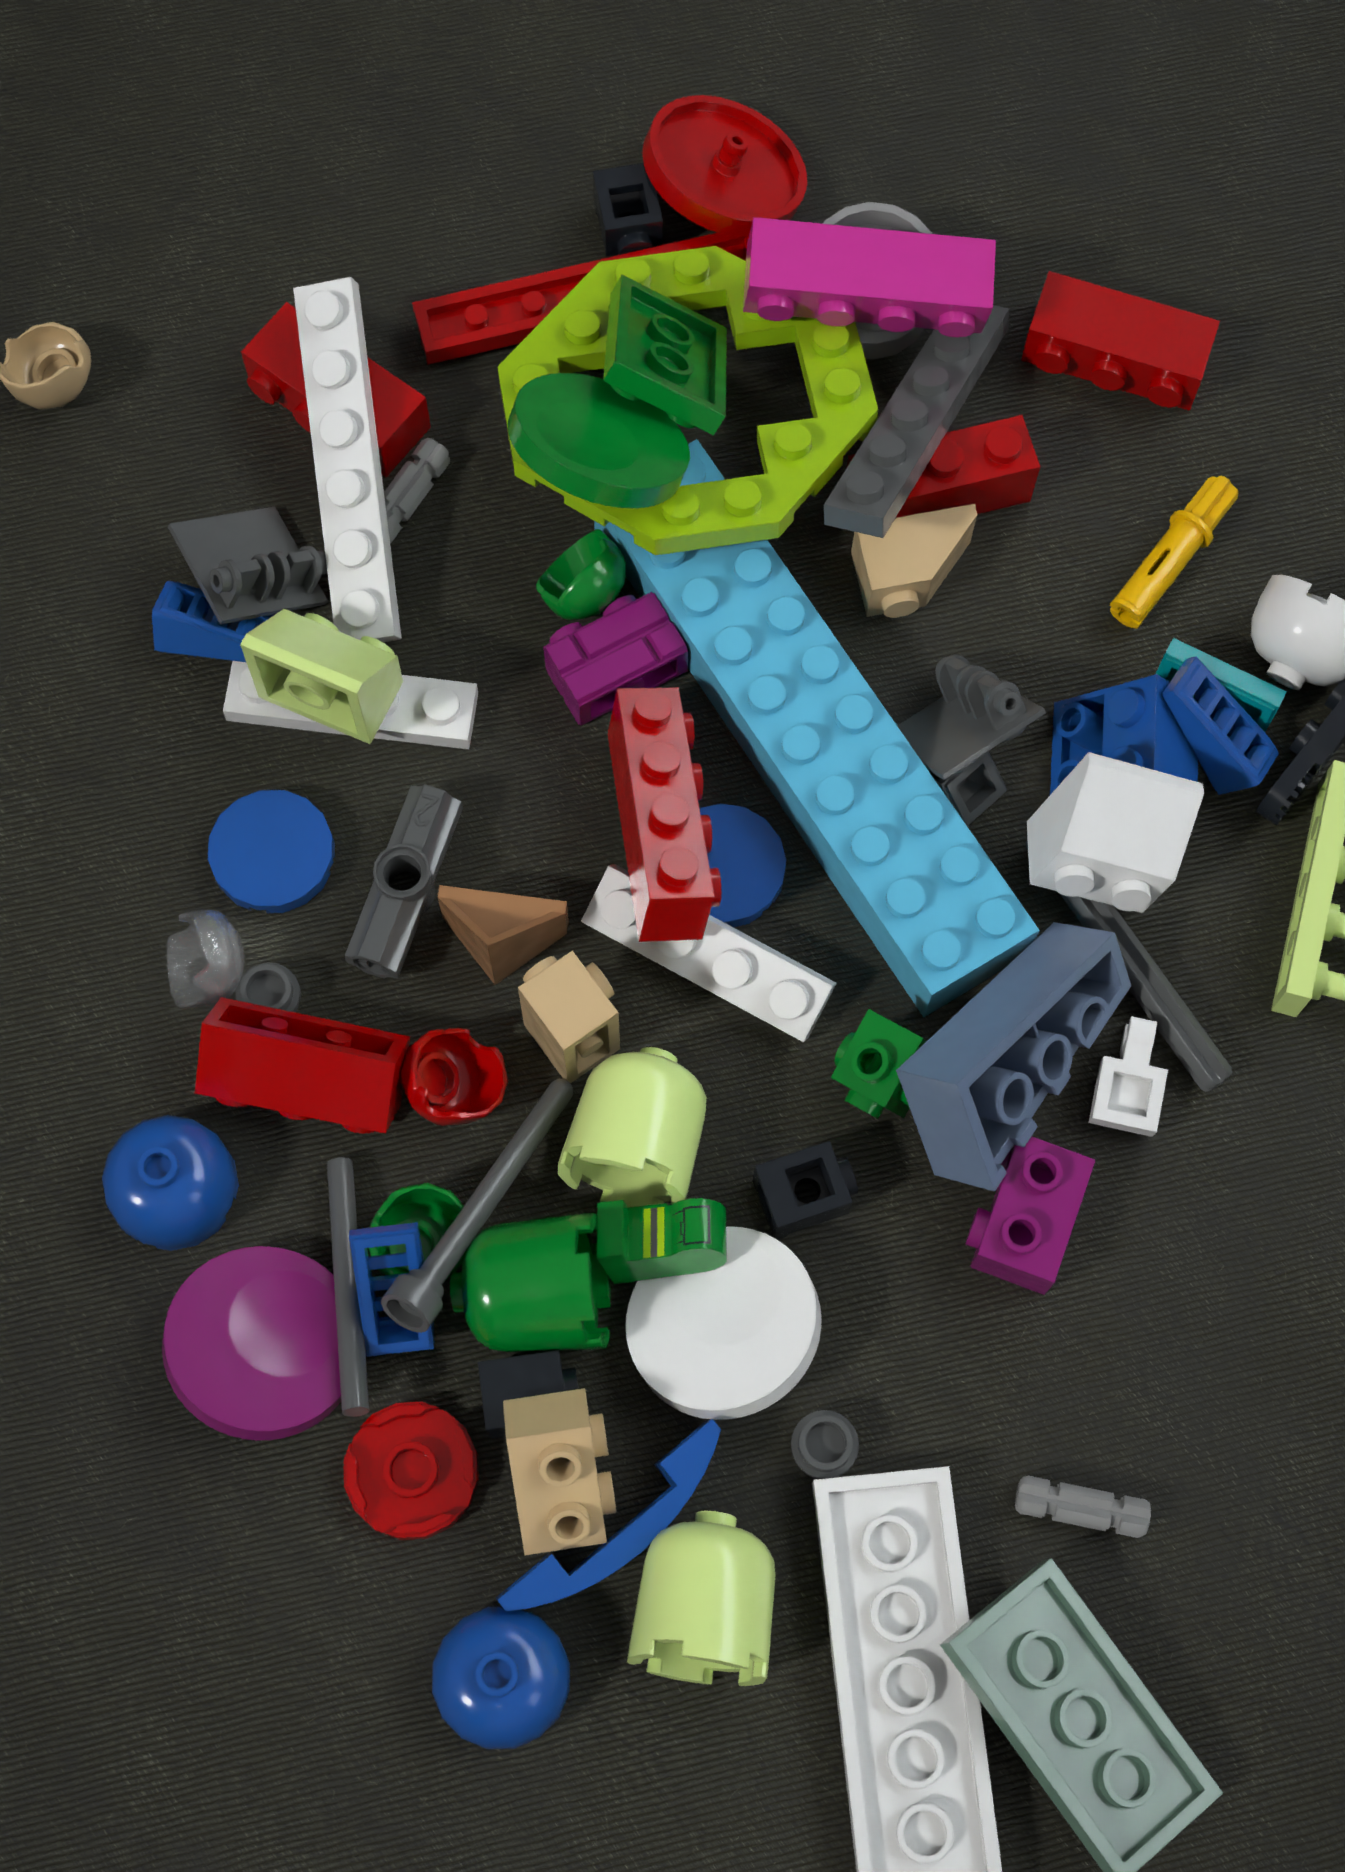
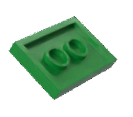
(666, 356)

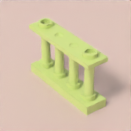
(1313, 914)

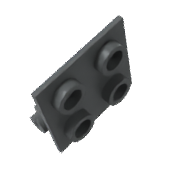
(250, 564)
(968, 718)

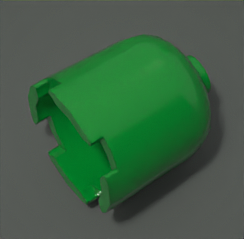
(534, 1286)

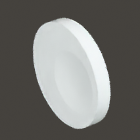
(727, 1335)

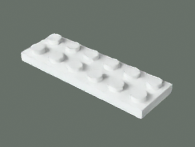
(903, 1707)

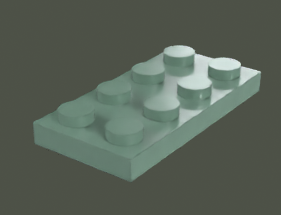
(1081, 1720)

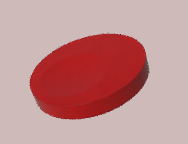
(723, 164)

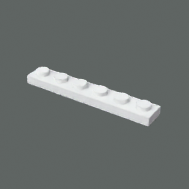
(347, 460)

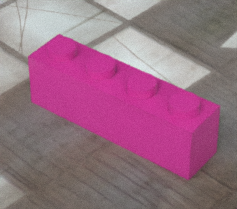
(869, 277)

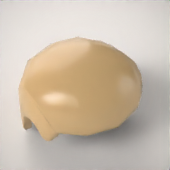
(46, 365)

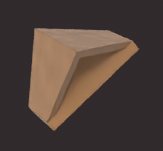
(501, 927)

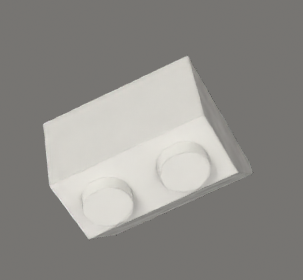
(1113, 833)

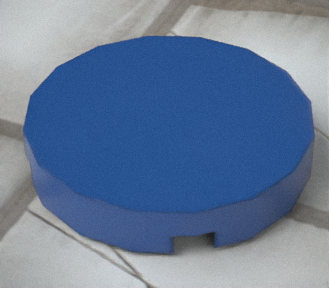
(271, 851)
(748, 862)

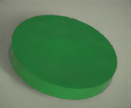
(597, 442)

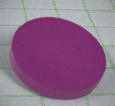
(255, 1343)

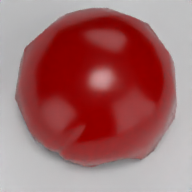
(453, 1077)

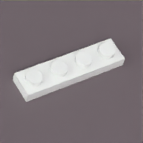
(421, 713)
(721, 962)

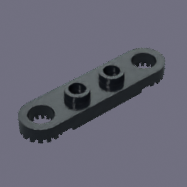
(1313, 749)

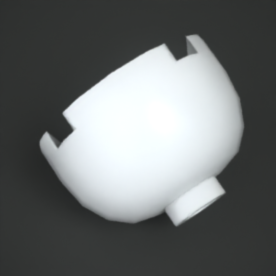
(1299, 633)

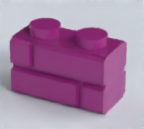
(623, 649)

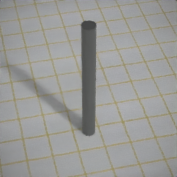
(348, 1317)

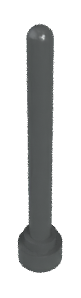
(416, 1297)

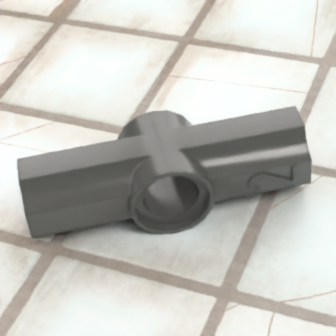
(393, 915)

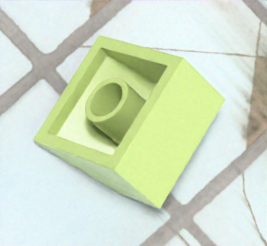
(323, 672)

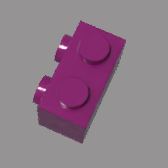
(1030, 1215)

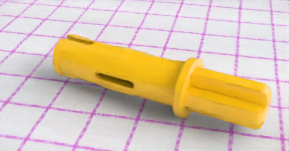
(1187, 533)

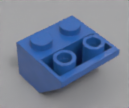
(1124, 724)

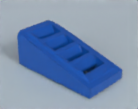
(188, 625)
(1218, 729)
(382, 1333)

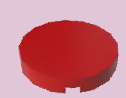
(432, 1483)

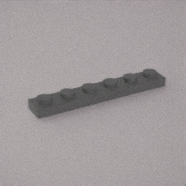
(911, 428)

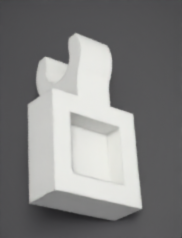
(1127, 1088)

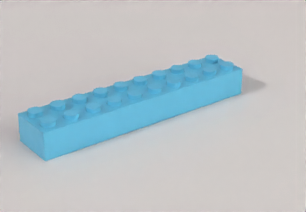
(835, 762)

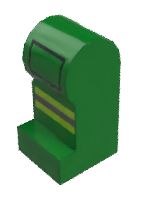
(660, 1239)

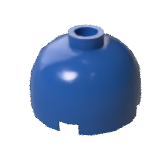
(169, 1182)
(500, 1678)

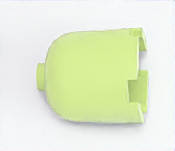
(636, 1129)
(705, 1602)

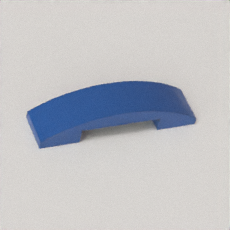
(681, 1468)

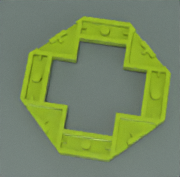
(794, 454)

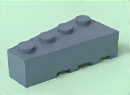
(1010, 1048)

